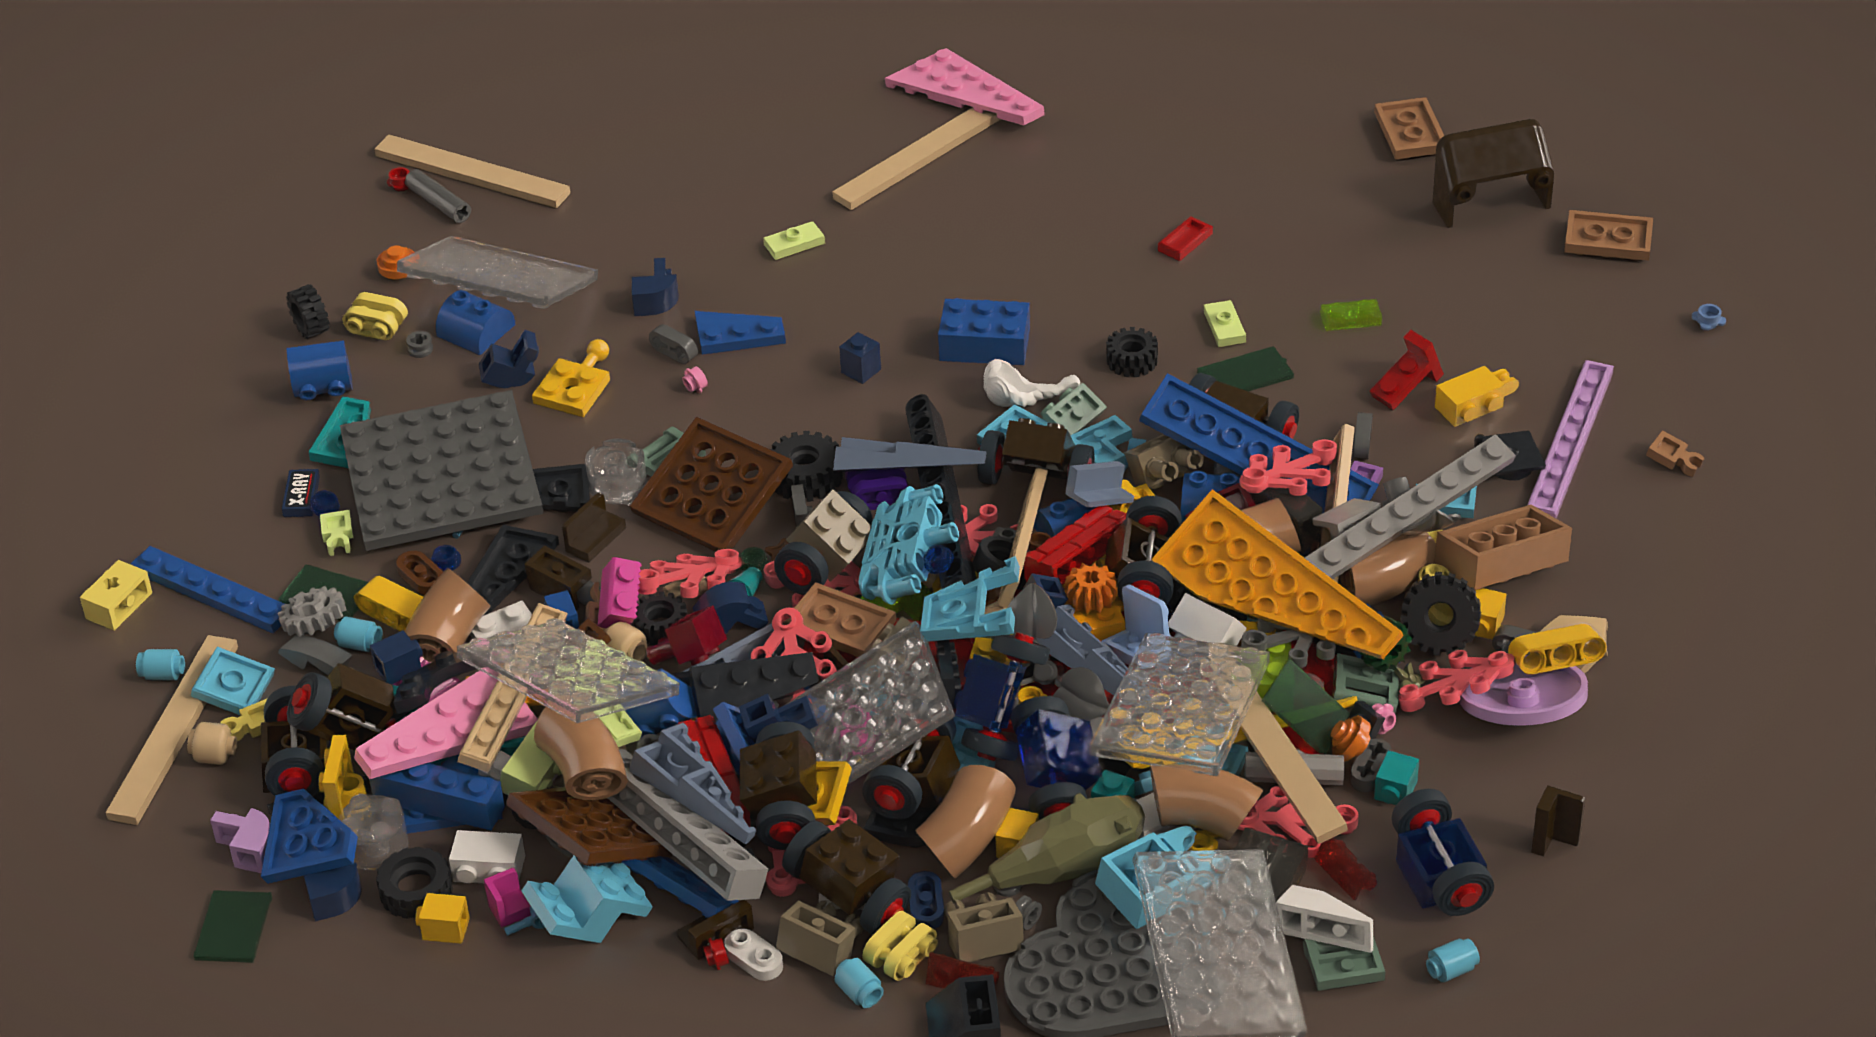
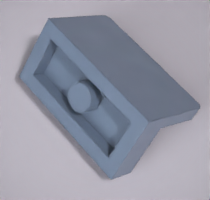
(1098, 484)

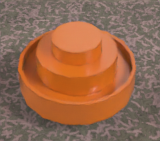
(388, 261)
(1350, 737)

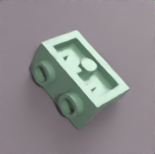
(1075, 409)

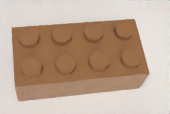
(1503, 546)

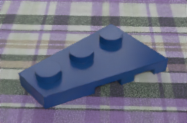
(737, 331)

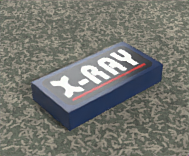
(299, 490)

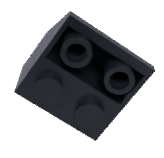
(965, 1009)

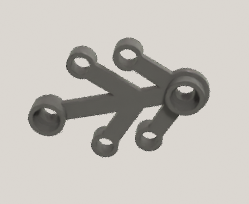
(1259, 640)

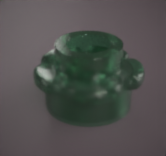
(753, 558)

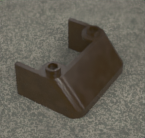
(1488, 156)

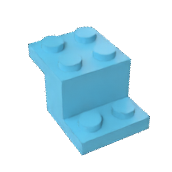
(586, 900)

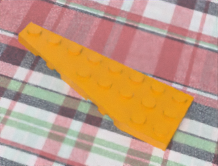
(1246, 568)

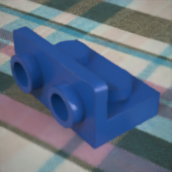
(732, 732)

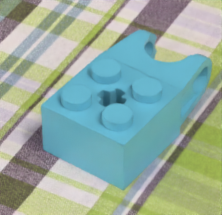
(1117, 873)

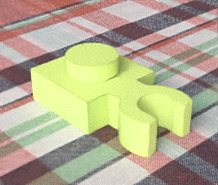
(337, 530)

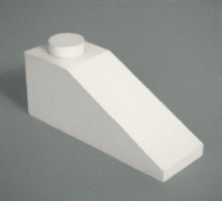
(1324, 919)

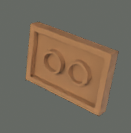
(1409, 127)
(1609, 235)
(845, 618)

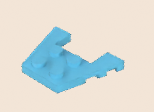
(960, 608)

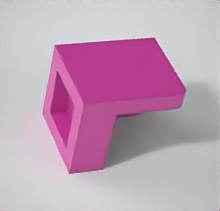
(506, 898)

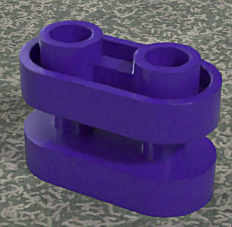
(877, 485)

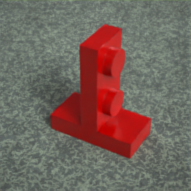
(1408, 371)

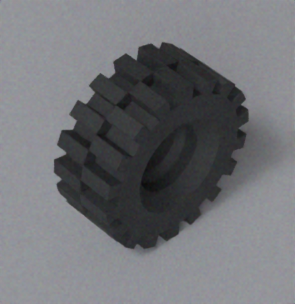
(819, 474)
(1441, 590)

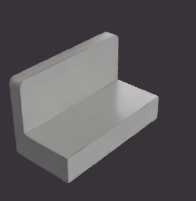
(1346, 515)

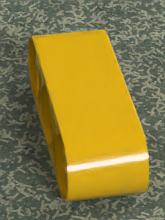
(387, 602)
(1571, 650)

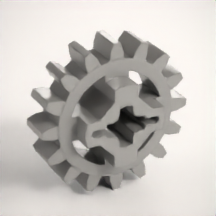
(312, 611)

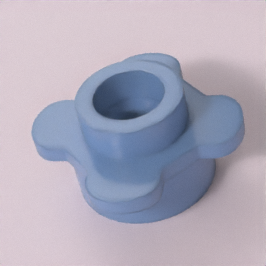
(1709, 316)

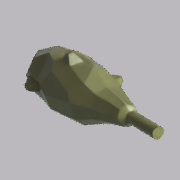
(1064, 844)

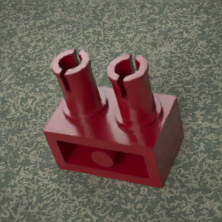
(690, 638)

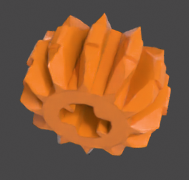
(1091, 588)

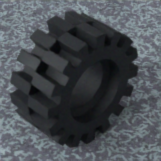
(307, 311)
(1132, 352)
(658, 607)

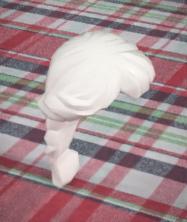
(1007, 386)

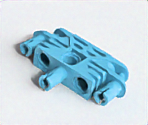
(898, 543)

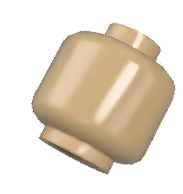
(627, 639)
(211, 743)

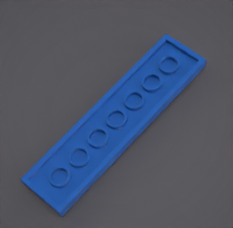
(1230, 435)

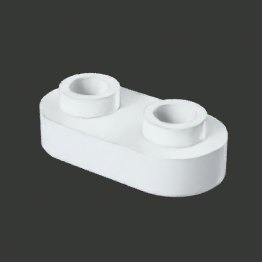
(748, 951)

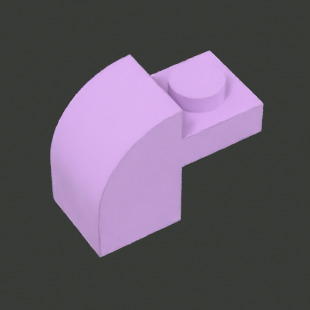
(245, 837)

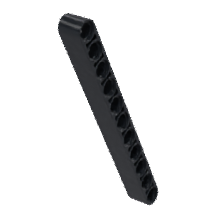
(928, 428)

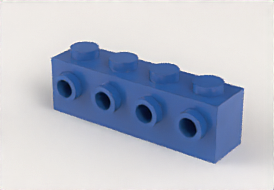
(444, 794)

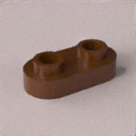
(418, 570)

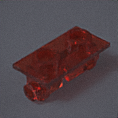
(1343, 867)
(945, 970)

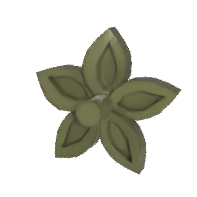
(1408, 676)

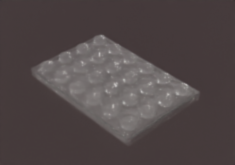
(497, 271)
(567, 670)
(879, 703)
(1180, 704)
(1218, 944)

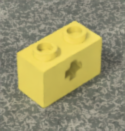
(116, 595)

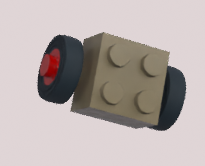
(824, 542)

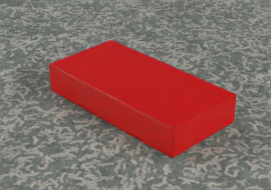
(1185, 238)

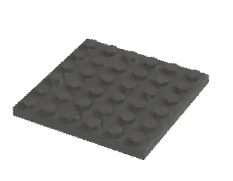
(440, 470)

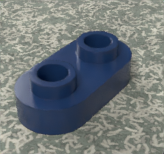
(926, 899)

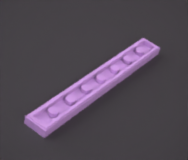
(1571, 437)

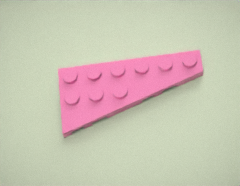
(960, 83)
(435, 729)

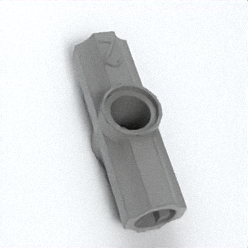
(1325, 768)

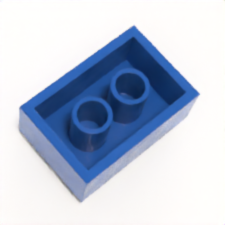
(984, 331)

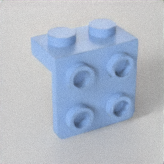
(1142, 615)

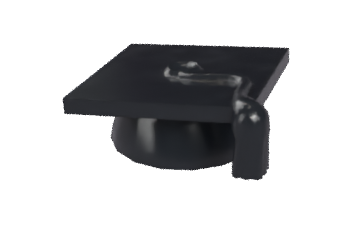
(1527, 454)

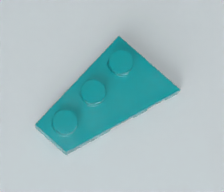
(329, 444)

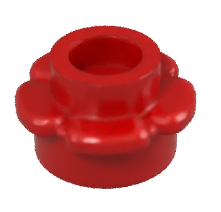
(397, 178)
(716, 953)

